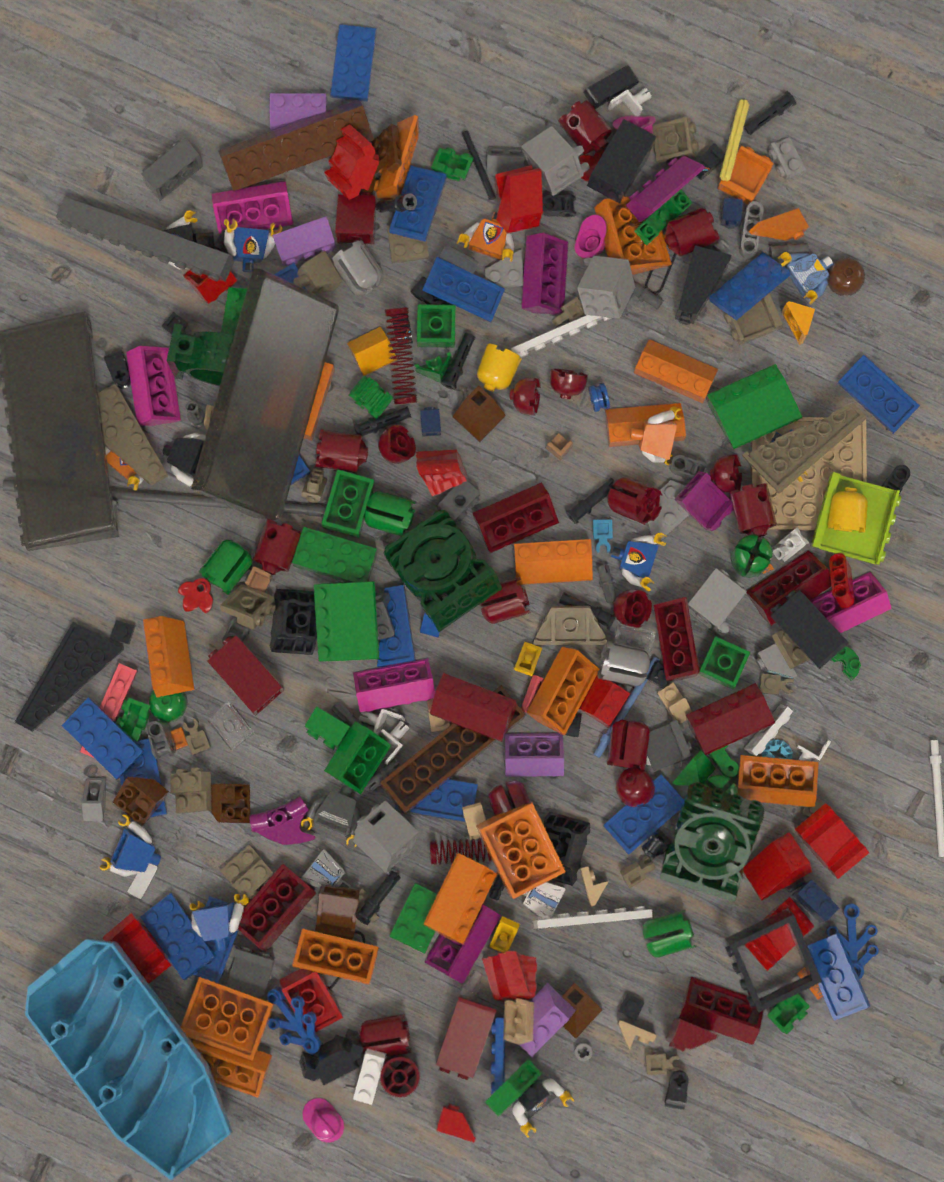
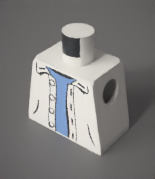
(543, 899)

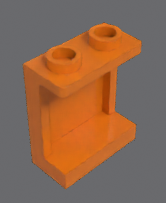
(747, 175)

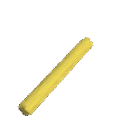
(734, 140)

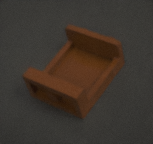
(337, 911)

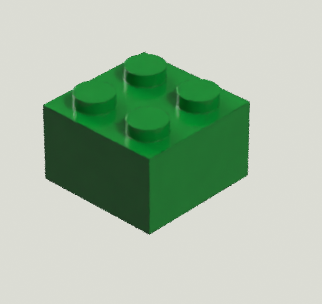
(436, 326)
(724, 663)
(327, 728)

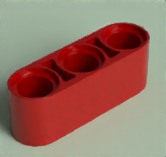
(841, 580)

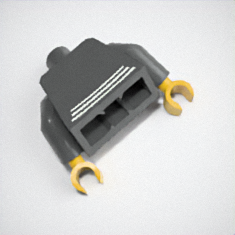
(335, 812)

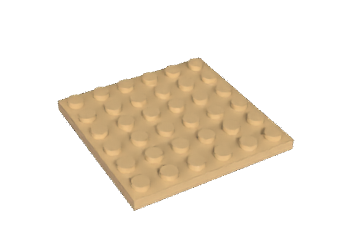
(801, 501)

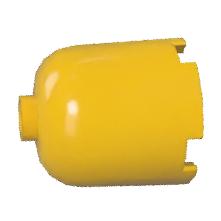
(497, 368)
(848, 511)

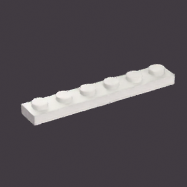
(557, 334)
(585, 918)

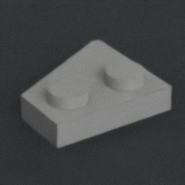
(506, 273)

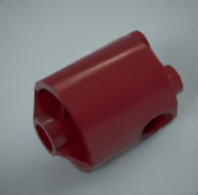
(586, 127)
(690, 231)
(341, 451)
(753, 509)
(277, 547)
(393, 1083)

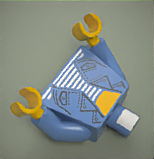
(807, 273)

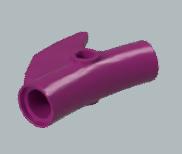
(286, 831)

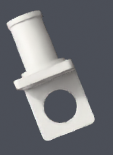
(632, 102)
(378, 720)
(393, 738)
(807, 755)

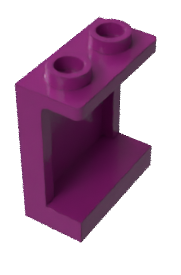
(705, 501)

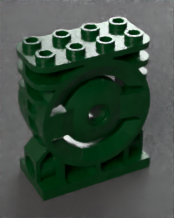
(199, 355)
(449, 588)
(708, 865)

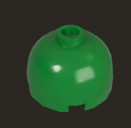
(168, 707)

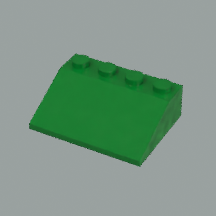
(754, 406)
(346, 621)

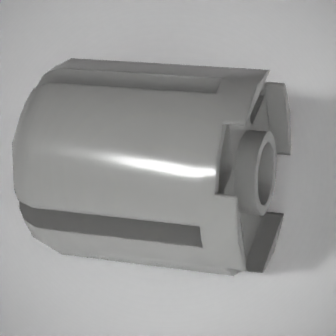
(358, 269)
(624, 664)

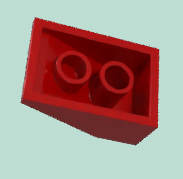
(521, 201)
(777, 866)
(316, 995)

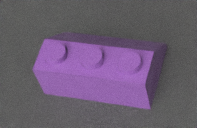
(294, 107)
(304, 241)
(534, 754)
(550, 1014)

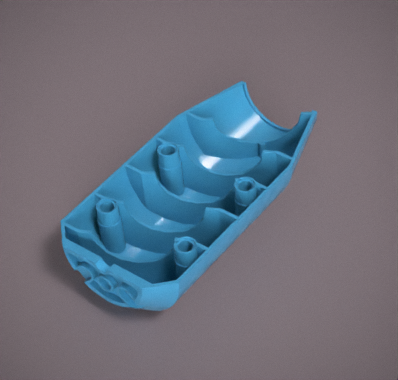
(128, 1056)

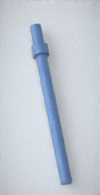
(605, 739)

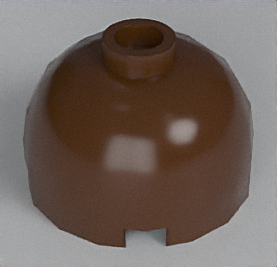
(846, 276)

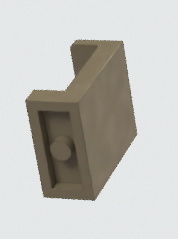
(756, 322)

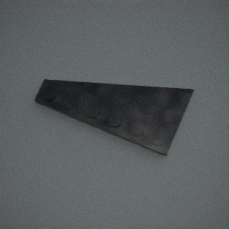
(71, 667)

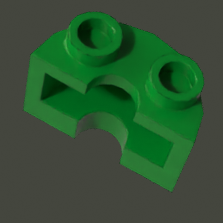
(451, 164)
(849, 661)
(134, 718)
(787, 1011)

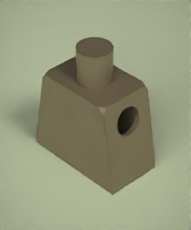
(318, 275)

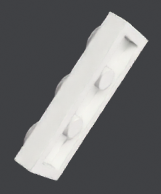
(762, 737)
(369, 1076)

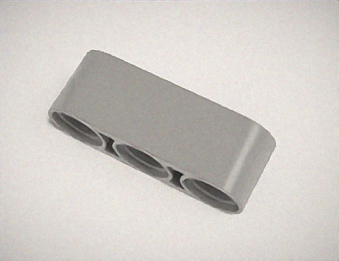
(750, 221)

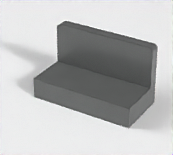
(504, 160)

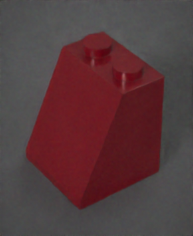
(356, 219)

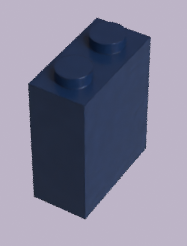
(816, 901)

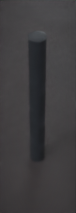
(479, 166)

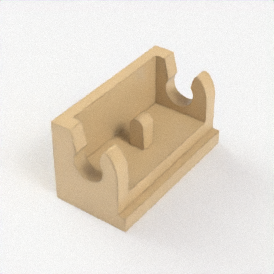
(518, 1021)

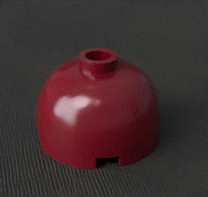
(567, 382)
(526, 395)
(396, 445)
(726, 473)
(632, 608)
(635, 787)

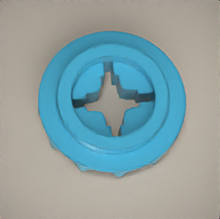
(773, 745)

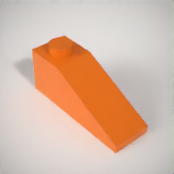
(782, 227)

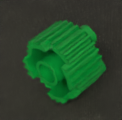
(370, 396)

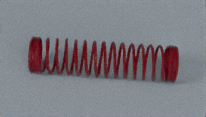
(389, 313)
(434, 847)

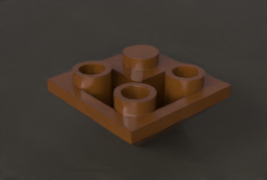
(479, 414)
(140, 798)
(230, 803)
(585, 1009)

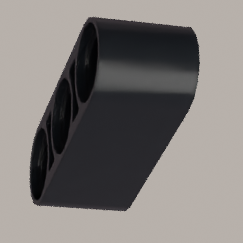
(611, 86)

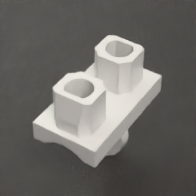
(790, 545)

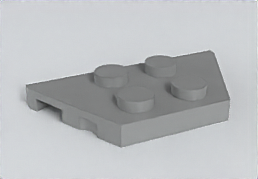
(671, 513)

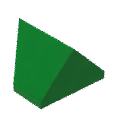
(435, 368)
(696, 771)

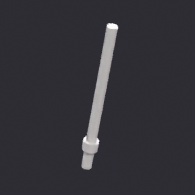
(935, 760)

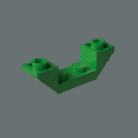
(657, 221)
(513, 1087)

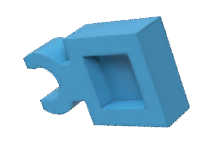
(602, 531)

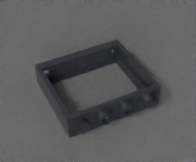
(758, 930)

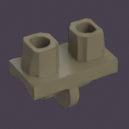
(314, 486)

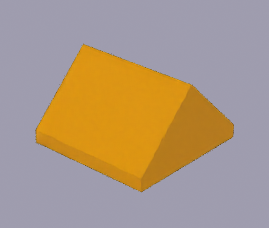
(798, 319)
(371, 351)

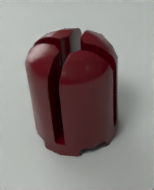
(635, 500)
(511, 604)
(628, 744)
(516, 793)
(386, 1035)

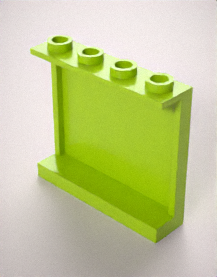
(880, 515)

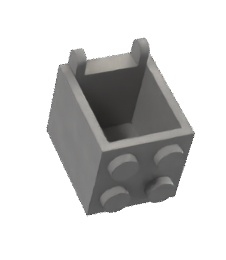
(555, 158)
(606, 286)
(716, 601)
(385, 836)

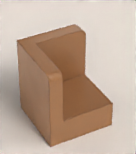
(559, 446)
(258, 579)

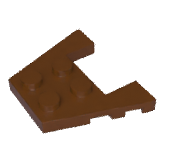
(388, 153)

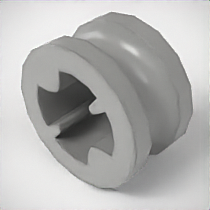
(721, 246)
(586, 1057)

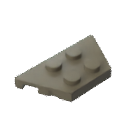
(570, 627)

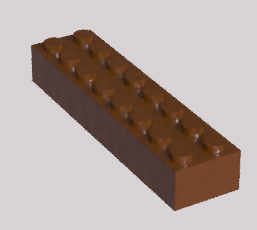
(291, 145)
(439, 762)

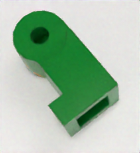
(724, 763)

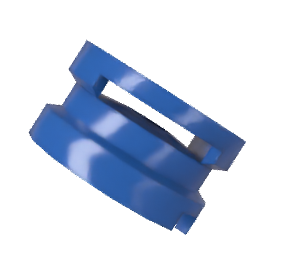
(598, 397)

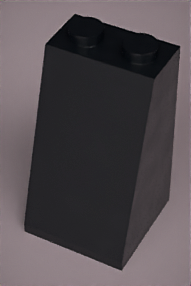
(622, 161)
(701, 280)
(808, 628)

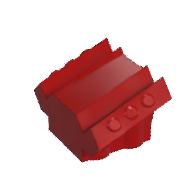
(352, 163)
(440, 469)
(831, 841)
(777, 943)
(139, 947)
(511, 975)

